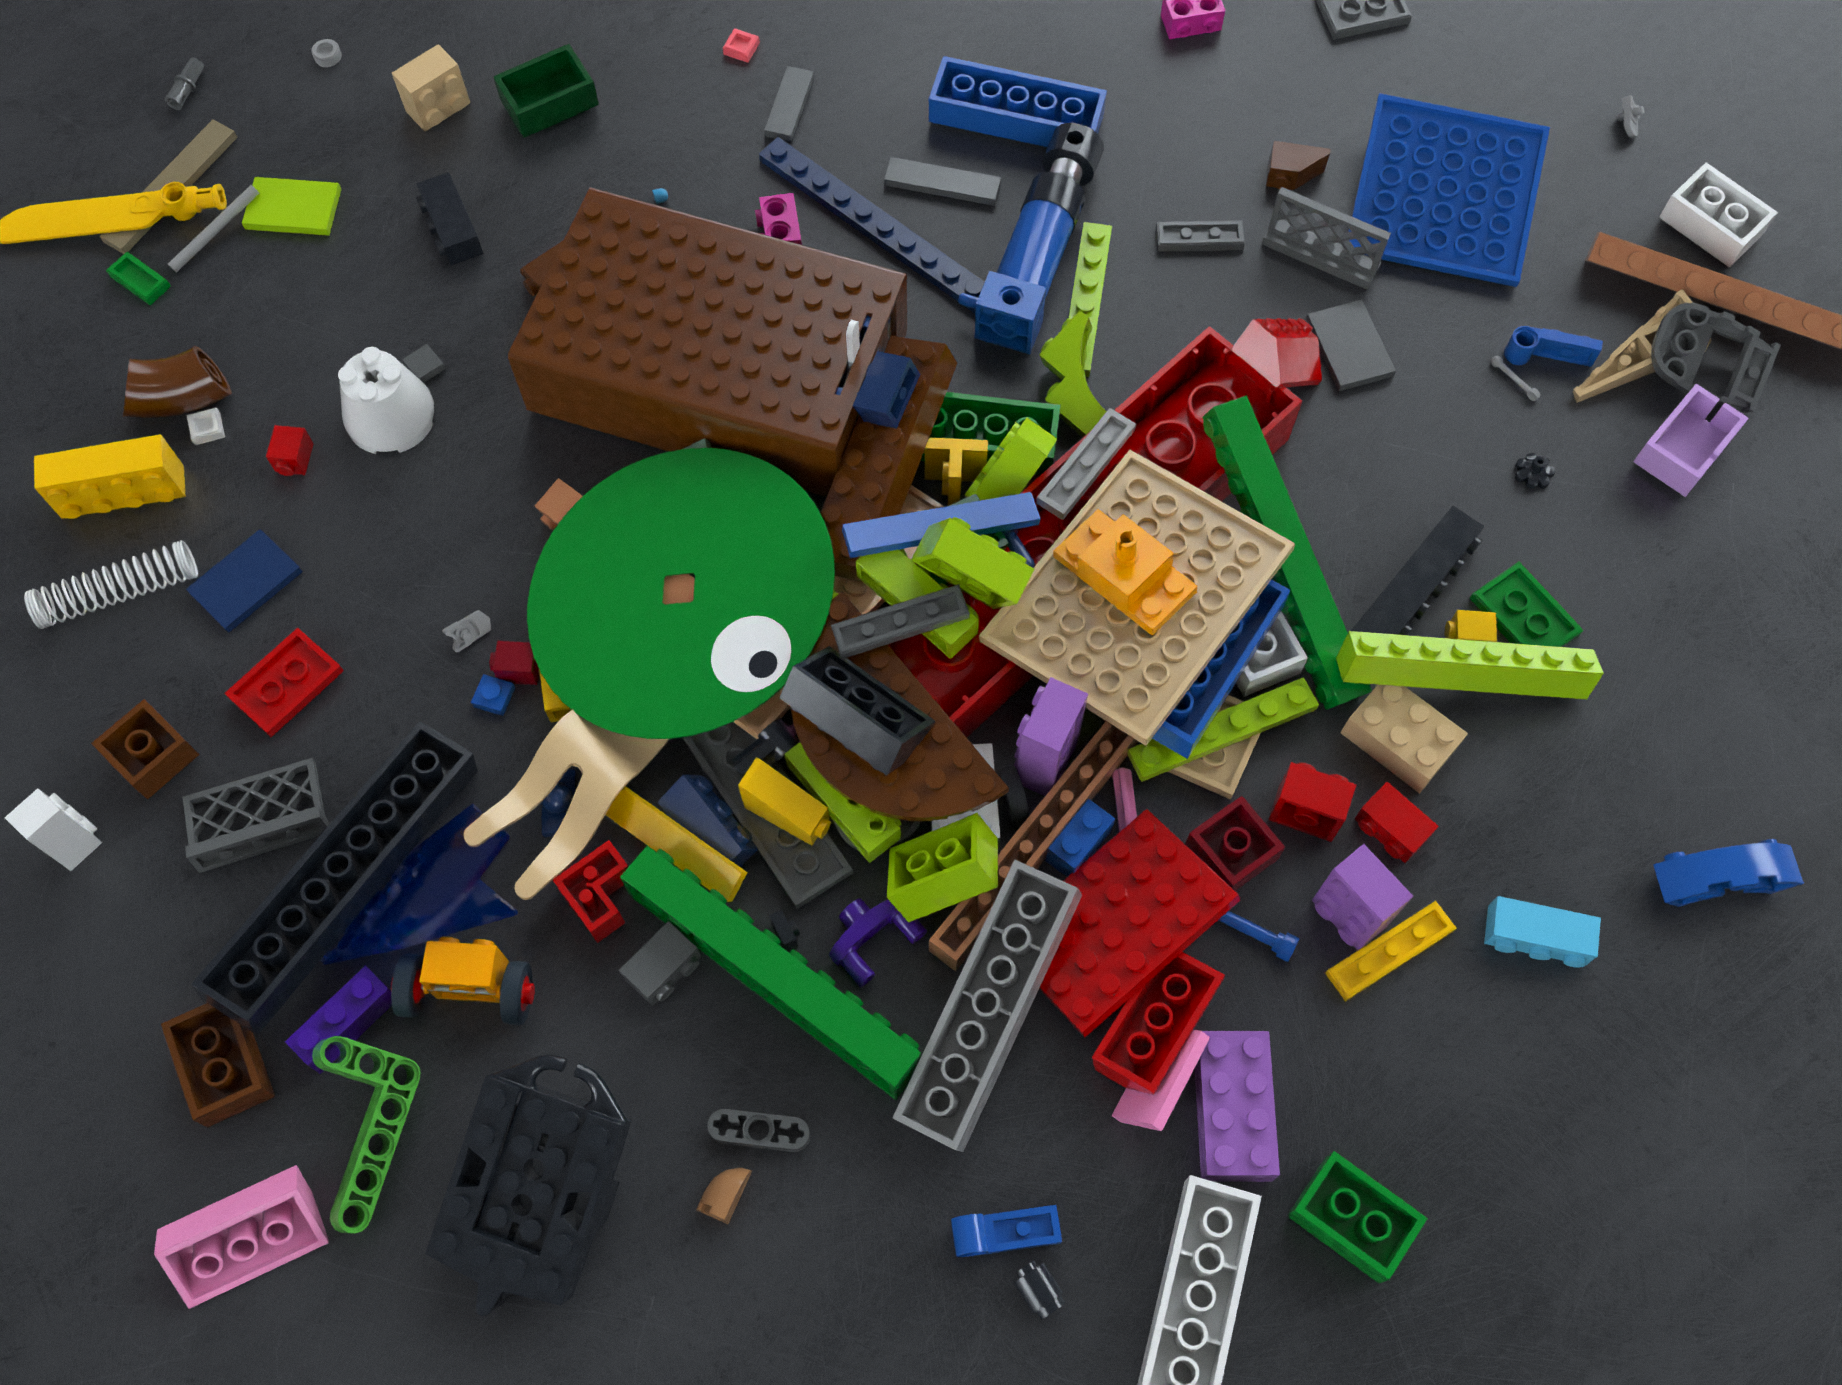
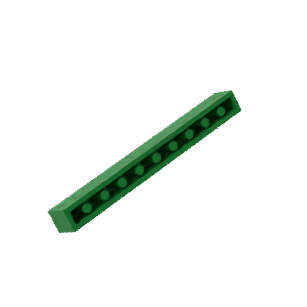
(1264, 498)

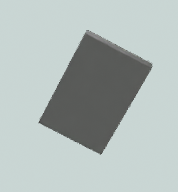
(1357, 17)
(1350, 345)

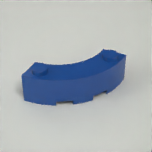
(1746, 867)

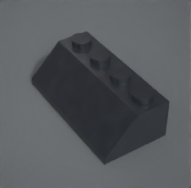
(856, 709)

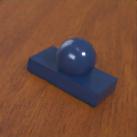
(557, 803)

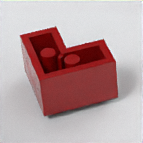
(588, 887)

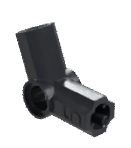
(770, 745)

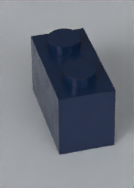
(886, 389)

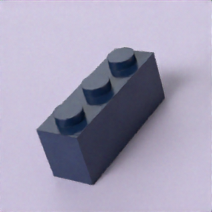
(710, 819)

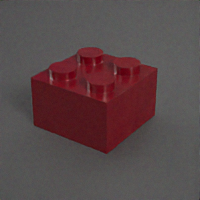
(1235, 843)

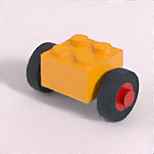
(463, 973)

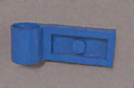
(1551, 344)
(1005, 1231)

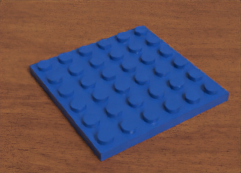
(1451, 188)

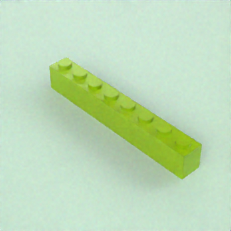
(1468, 665)

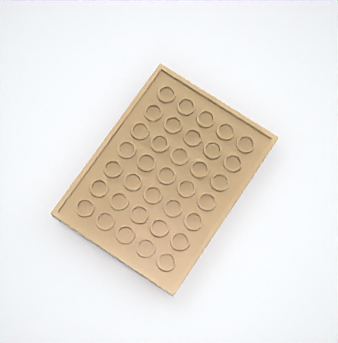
(1086, 642)

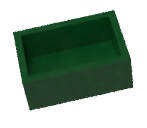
(546, 90)

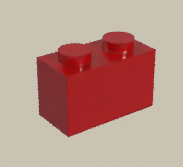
(1395, 823)

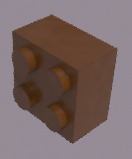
(145, 749)

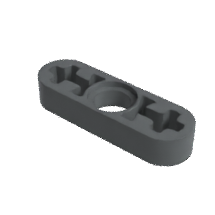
(734, 1117)

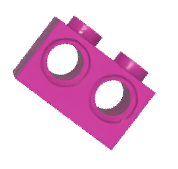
(1192, 17)
(779, 217)

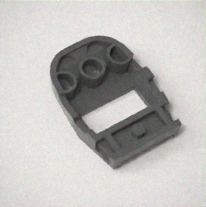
(1683, 341)

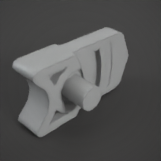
(1630, 115)
(468, 630)

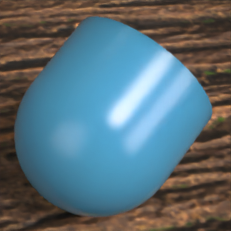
(660, 195)

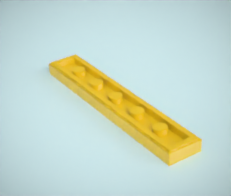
(684, 847)

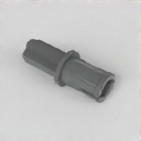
(184, 84)

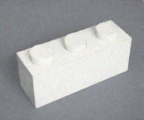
(55, 828)

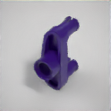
(862, 925)

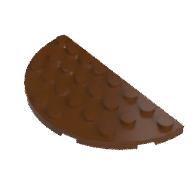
(940, 775)

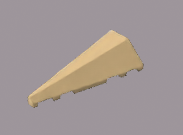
(1630, 359)

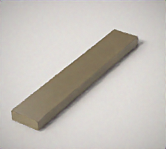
(184, 169)

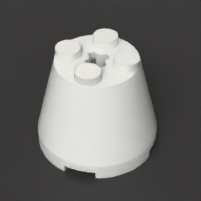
(383, 403)

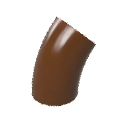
(173, 385)

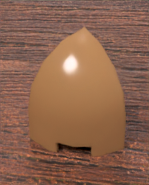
(724, 1194)

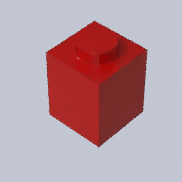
(289, 450)

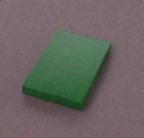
(1526, 610)

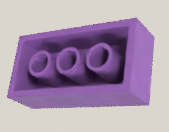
(1049, 735)
(1236, 1108)

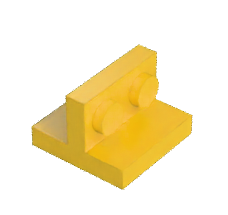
(954, 462)

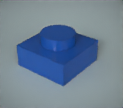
(493, 695)

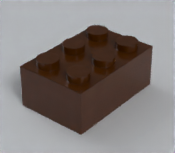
(216, 1064)

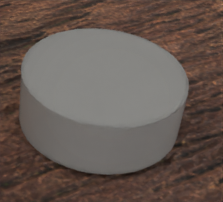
(326, 53)

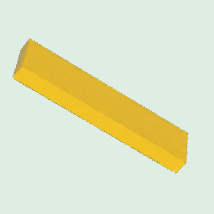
(1390, 951)

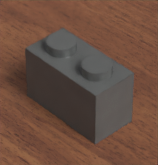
(661, 964)

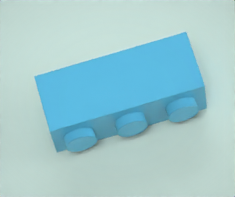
(1542, 931)

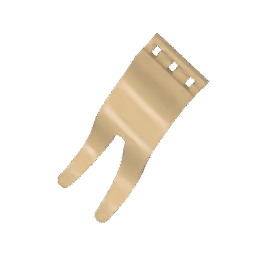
(606, 765)

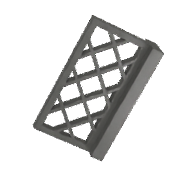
(1323, 250)
(258, 835)

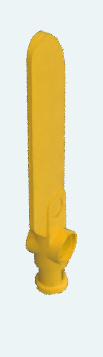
(108, 213)

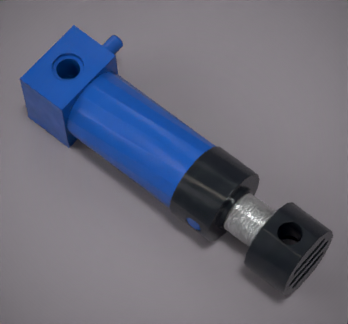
(1014, 297)

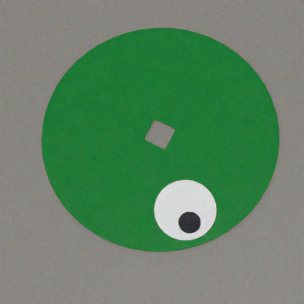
(696, 664)

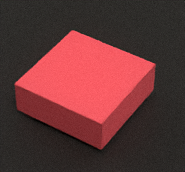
(741, 45)

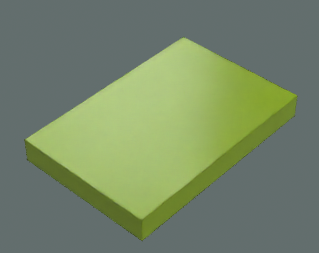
(292, 206)

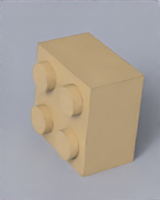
(431, 87)

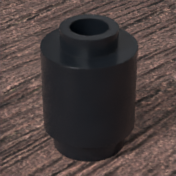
(1039, 1289)

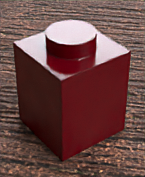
(514, 663)

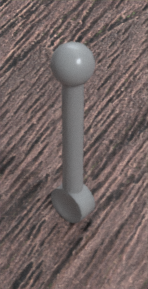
(1532, 393)

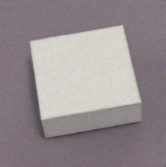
(205, 426)

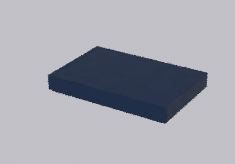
(244, 580)

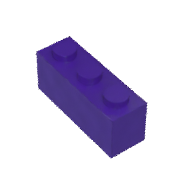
(343, 1015)

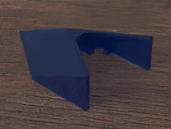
(429, 895)

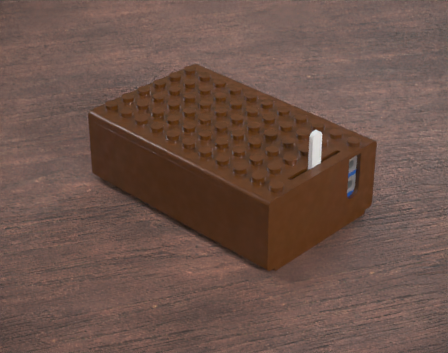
(706, 333)

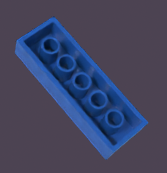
(1010, 102)
(1208, 692)

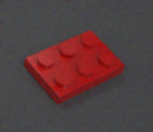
(284, 682)

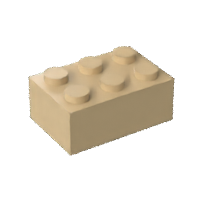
(1404, 734)

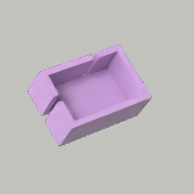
(1687, 442)

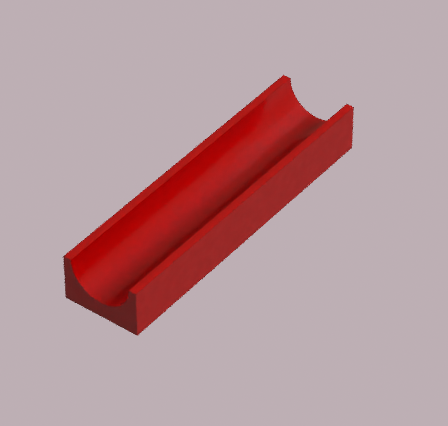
(1167, 433)

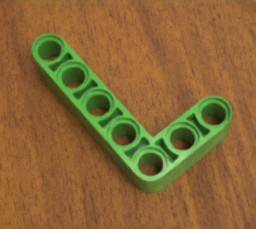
(373, 1123)

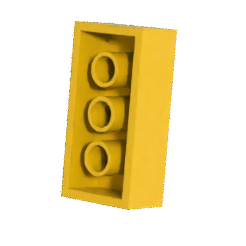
(109, 476)

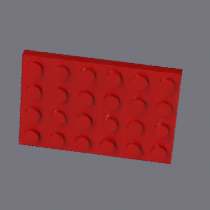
(1136, 914)

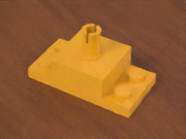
(1127, 569)

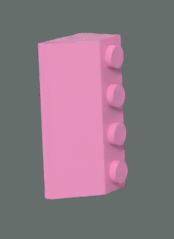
(240, 1237)

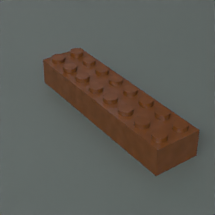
(884, 459)

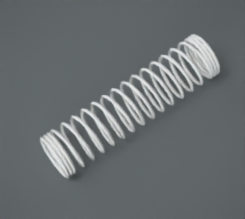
(41, 611)

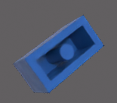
(1080, 838)

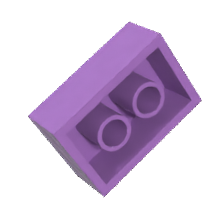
(1361, 897)

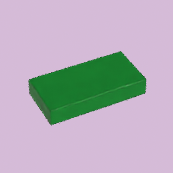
(138, 278)

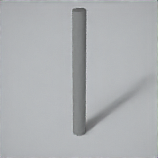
(213, 228)

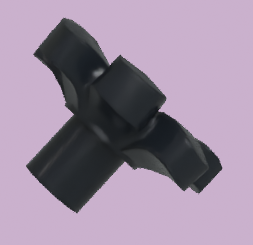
(1534, 470)

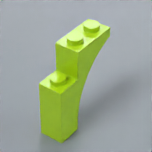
(1065, 358)

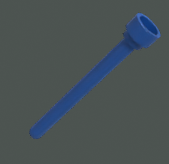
(1281, 944)

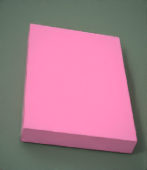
(1154, 1110)

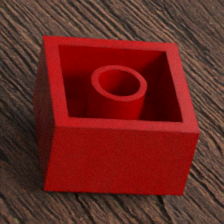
(1312, 801)

